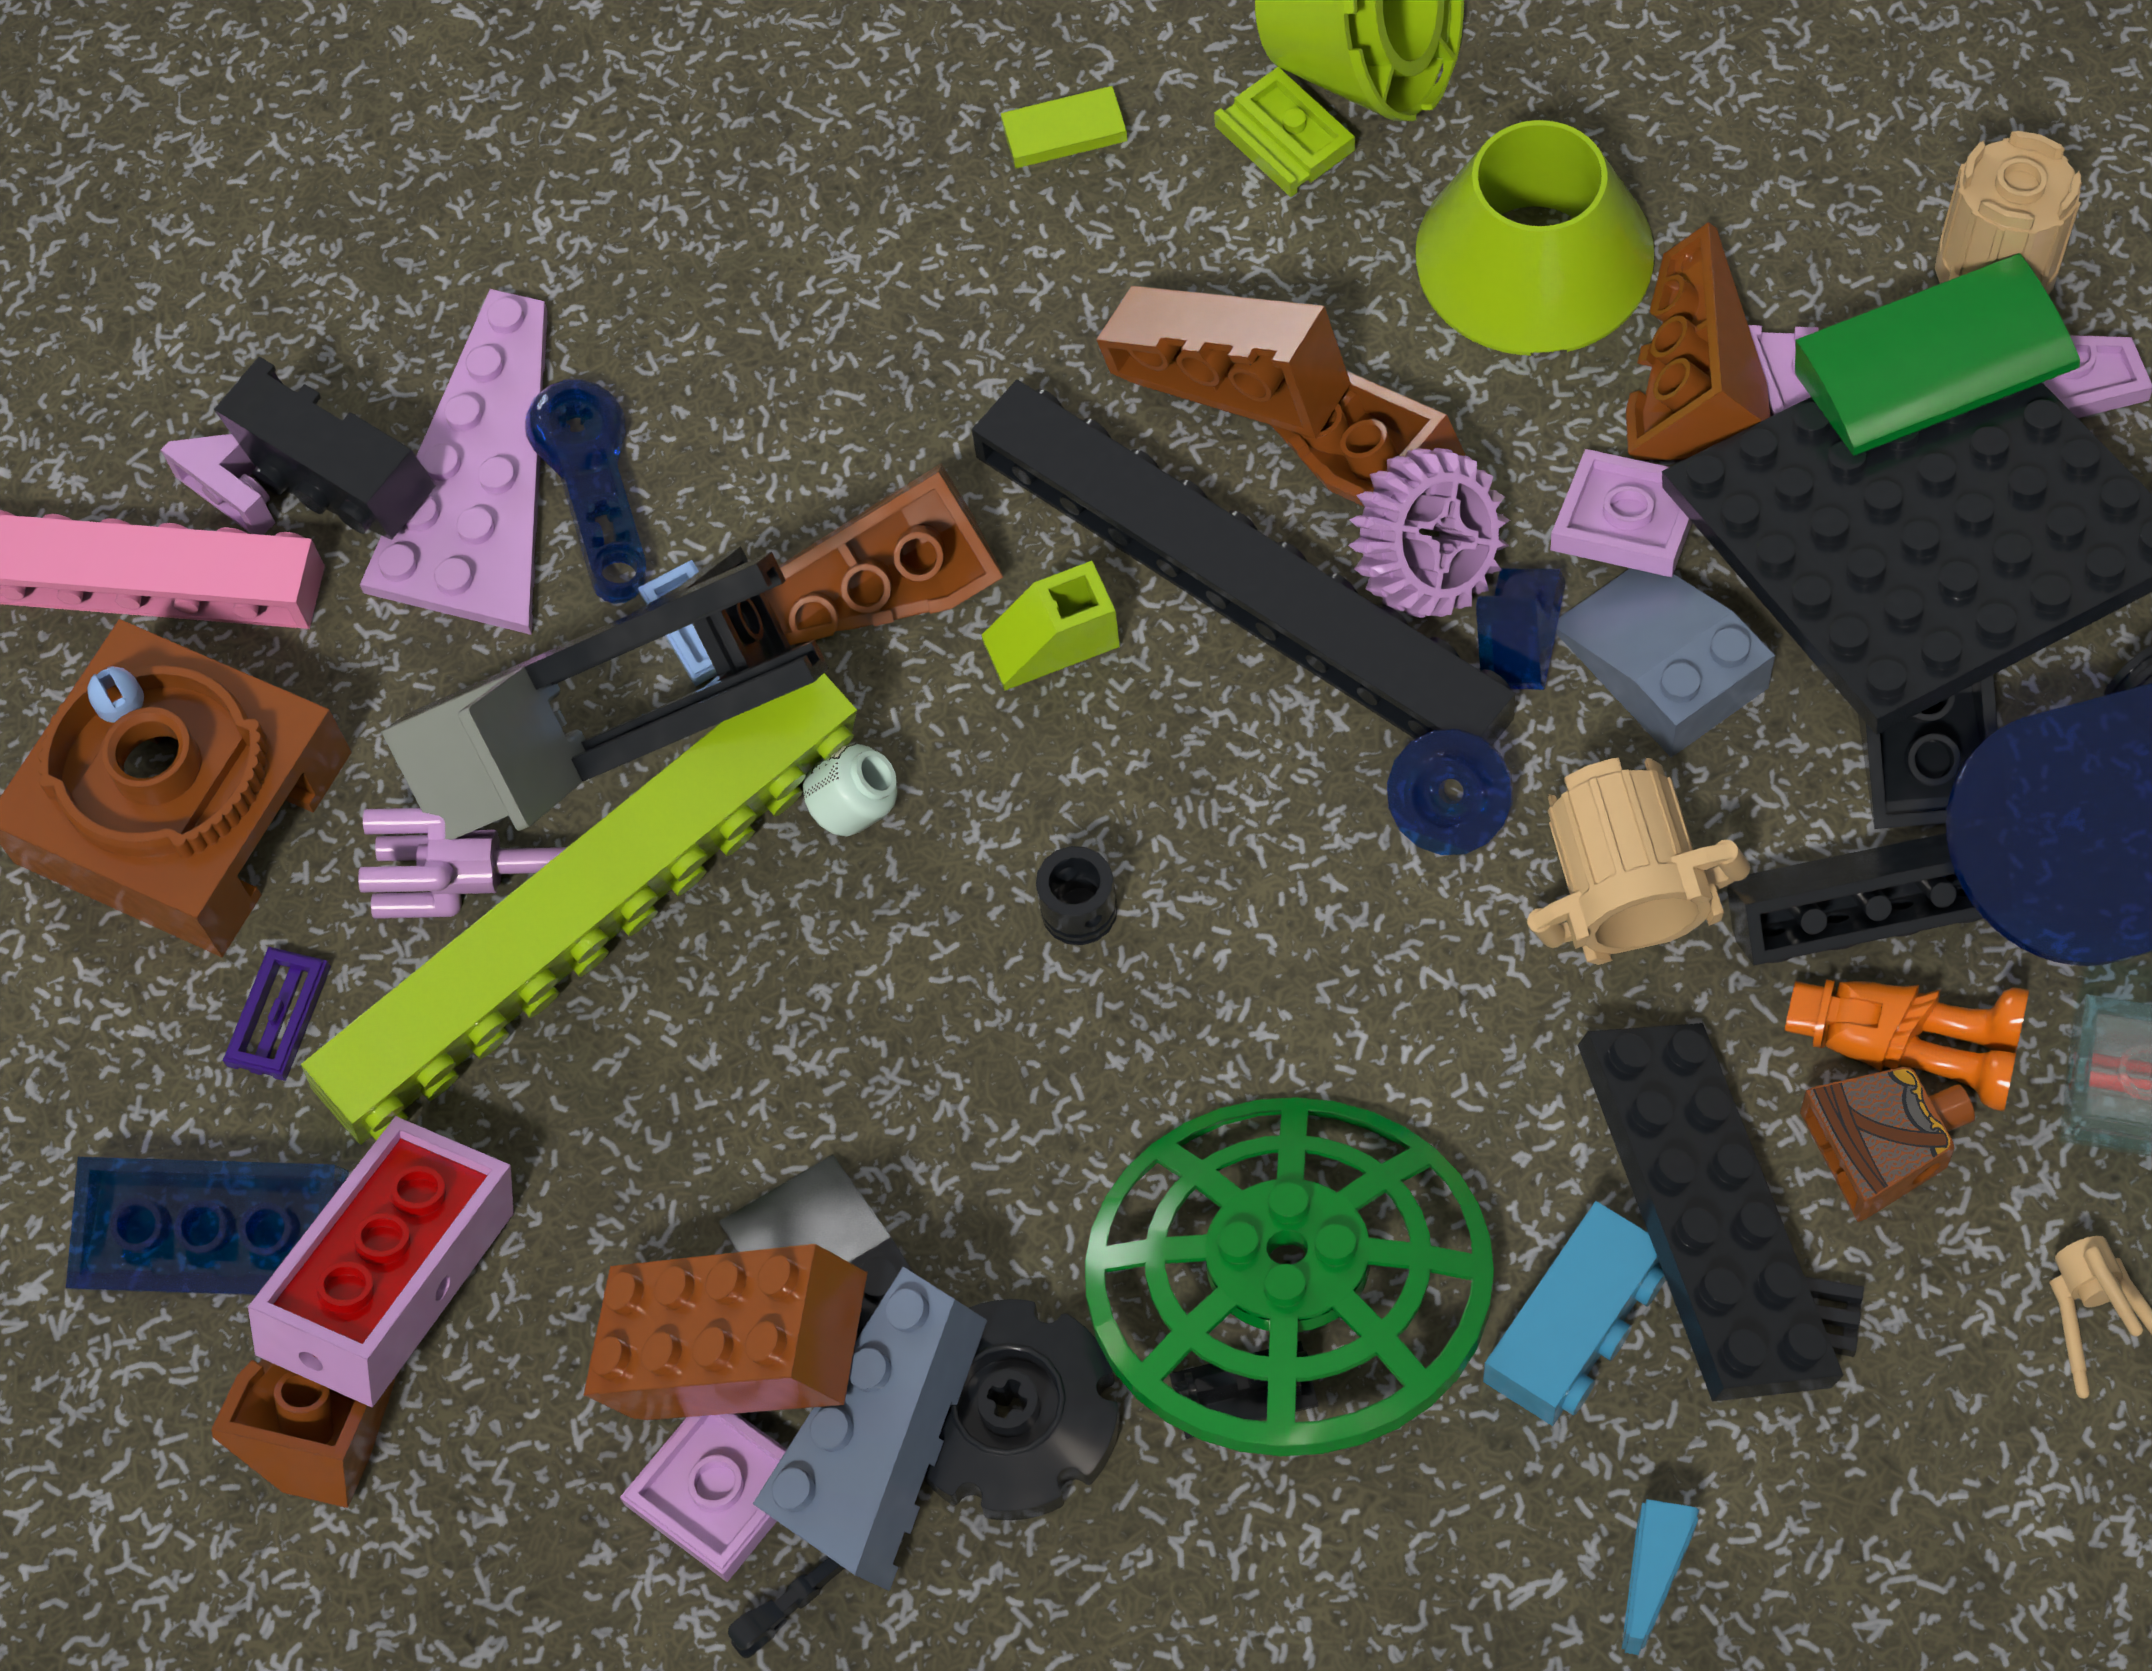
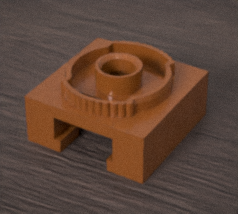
(180, 838)

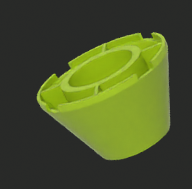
(1367, 49)
(1535, 284)

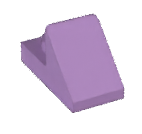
(221, 475)

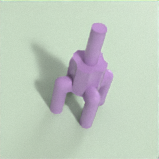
(443, 865)

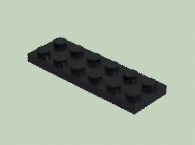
(1709, 1212)

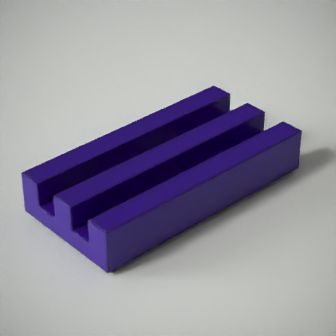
(260, 1062)

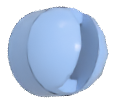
(127, 685)

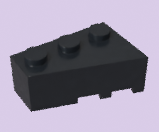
(321, 458)

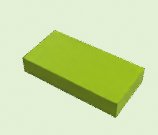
(1064, 127)

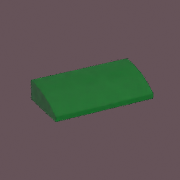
(1935, 354)

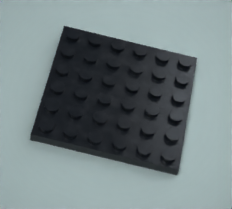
(1927, 551)

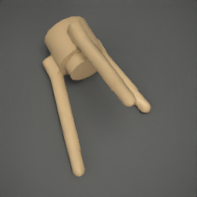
(2096, 1278)

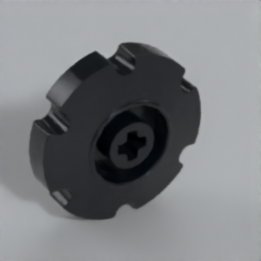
(1058, 1436)

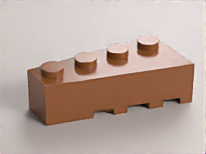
(1230, 354)

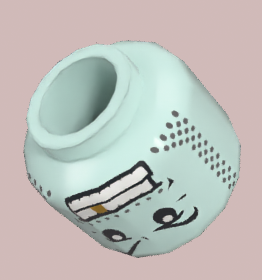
(850, 789)

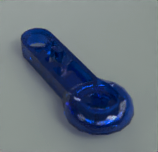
(590, 476)

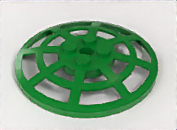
(1285, 1295)

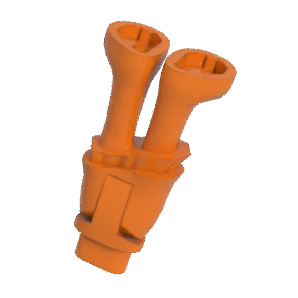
(1884, 1025)

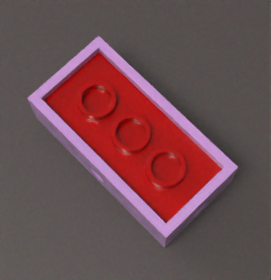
(381, 1261)

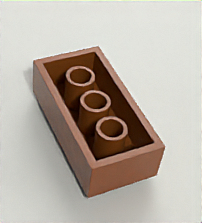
(727, 1333)

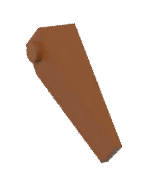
(1702, 358)
(1365, 432)
(887, 564)
(299, 1432)

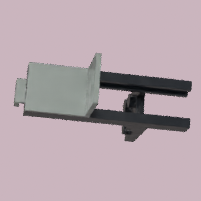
(503, 747)

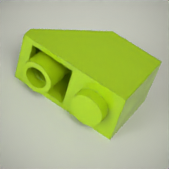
(1052, 627)

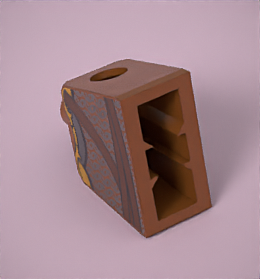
(1884, 1134)

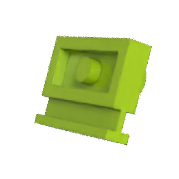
(1284, 131)

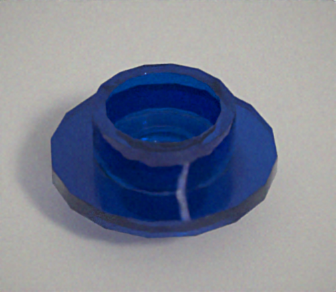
(1425, 810)

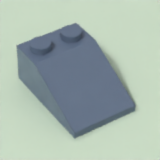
(1668, 654)

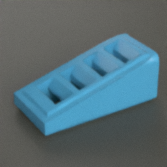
(1659, 1548)

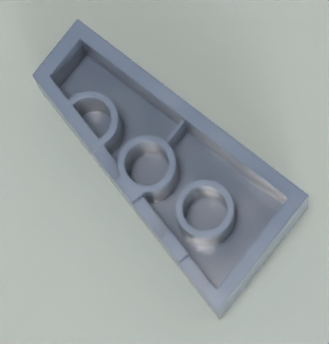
(860, 1464)

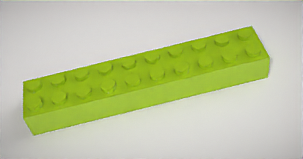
(575, 907)

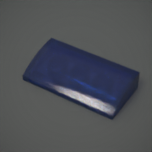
(190, 1222)

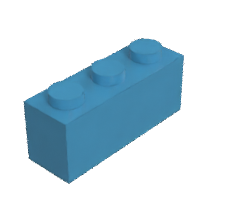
(1576, 1316)

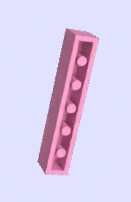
(159, 570)

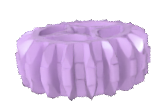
(1437, 494)

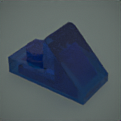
(1520, 625)

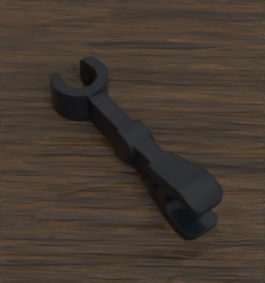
(761, 1624)

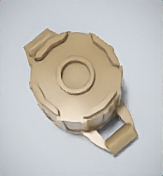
(2011, 202)
(1629, 864)

